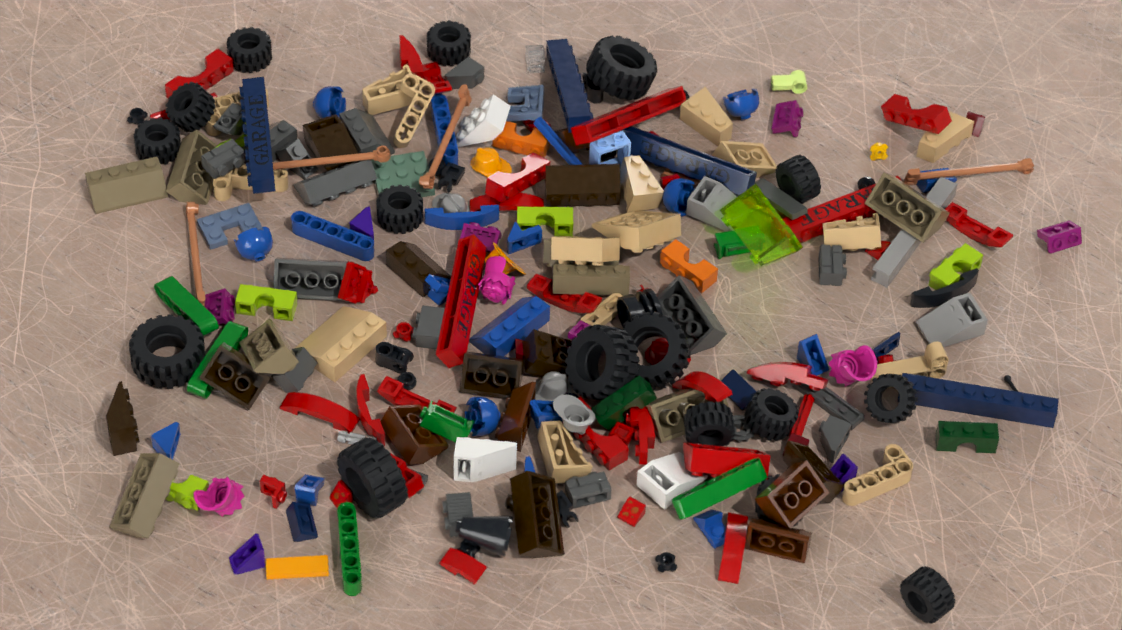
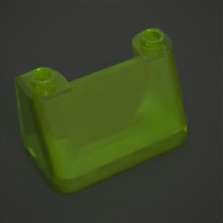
(760, 227)

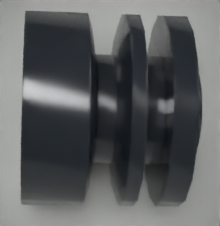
(637, 305)

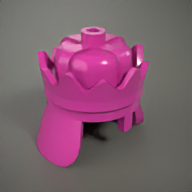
(495, 284)
(853, 366)
(221, 496)

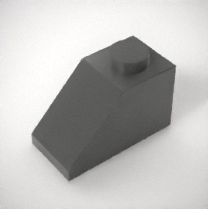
(466, 72)
(834, 436)

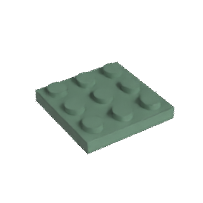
(402, 170)

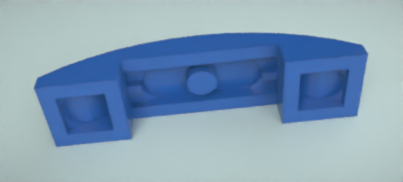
(454, 221)

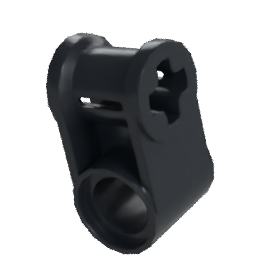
(594, 93)
(392, 357)

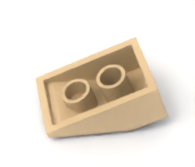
(748, 155)

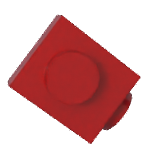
(273, 487)

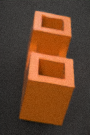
(516, 143)
(676, 258)

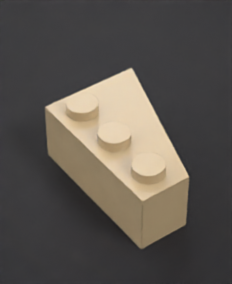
(387, 93)
(706, 117)
(934, 146)
(639, 185)
(853, 234)
(584, 249)
(560, 454)

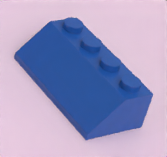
(514, 323)

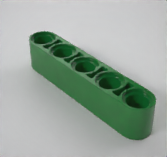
(185, 304)
(231, 335)
(719, 488)
(349, 539)

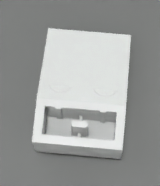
(484, 122)
(483, 458)
(666, 479)

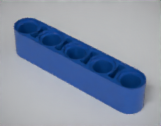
(441, 119)
(332, 236)

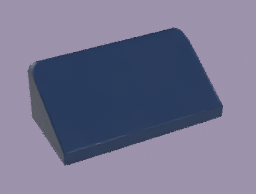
(887, 345)
(741, 390)
(301, 522)

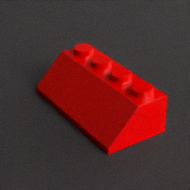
(719, 459)

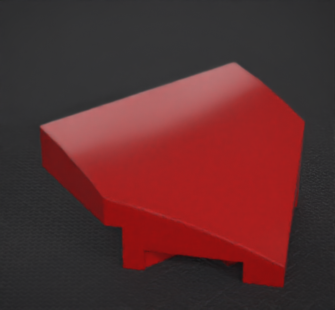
(356, 284)

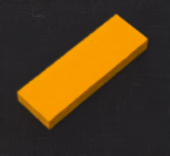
(297, 567)

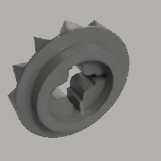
(746, 433)

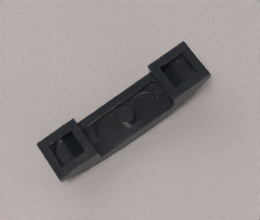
(927, 298)

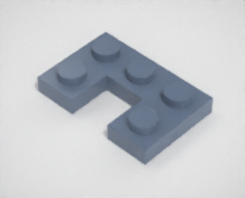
(534, 101)
(213, 226)

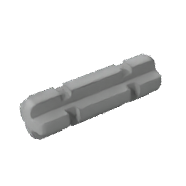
(351, 438)

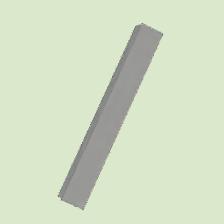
(904, 243)

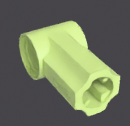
(795, 81)

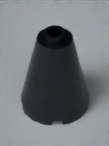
(486, 532)

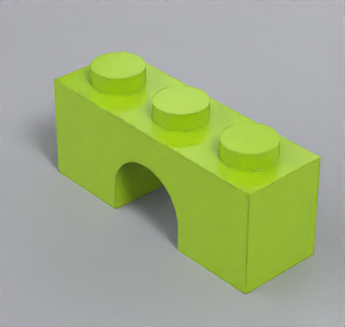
(557, 217)
(960, 261)
(252, 297)
(184, 492)

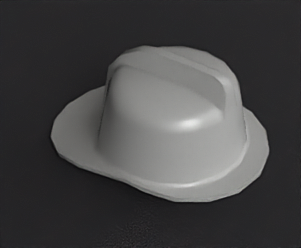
(450, 203)
(551, 386)
(574, 413)

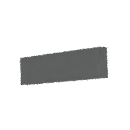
(781, 200)
(833, 404)

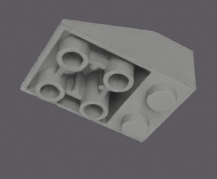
(708, 200)
(954, 321)

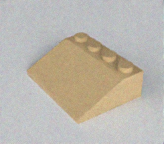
(641, 229)
(344, 340)

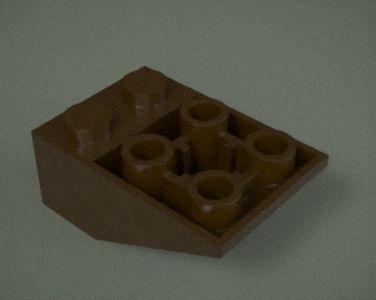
(328, 138)
(545, 353)
(121, 424)

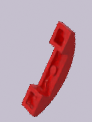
(432, 74)
(518, 200)
(974, 229)
(543, 288)
(712, 387)
(395, 393)
(321, 408)
(372, 427)
(733, 548)

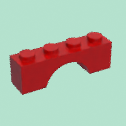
(217, 67)
(930, 119)
(506, 185)
(607, 449)

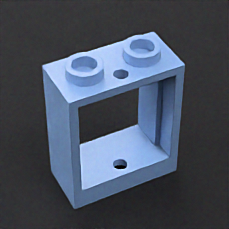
(604, 145)

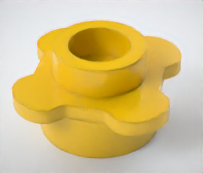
(876, 148)

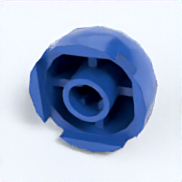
(329, 102)
(742, 103)
(676, 195)
(254, 243)
(484, 414)

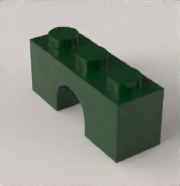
(635, 393)
(952, 434)

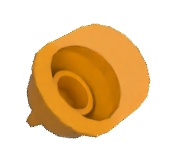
(489, 162)
(510, 265)

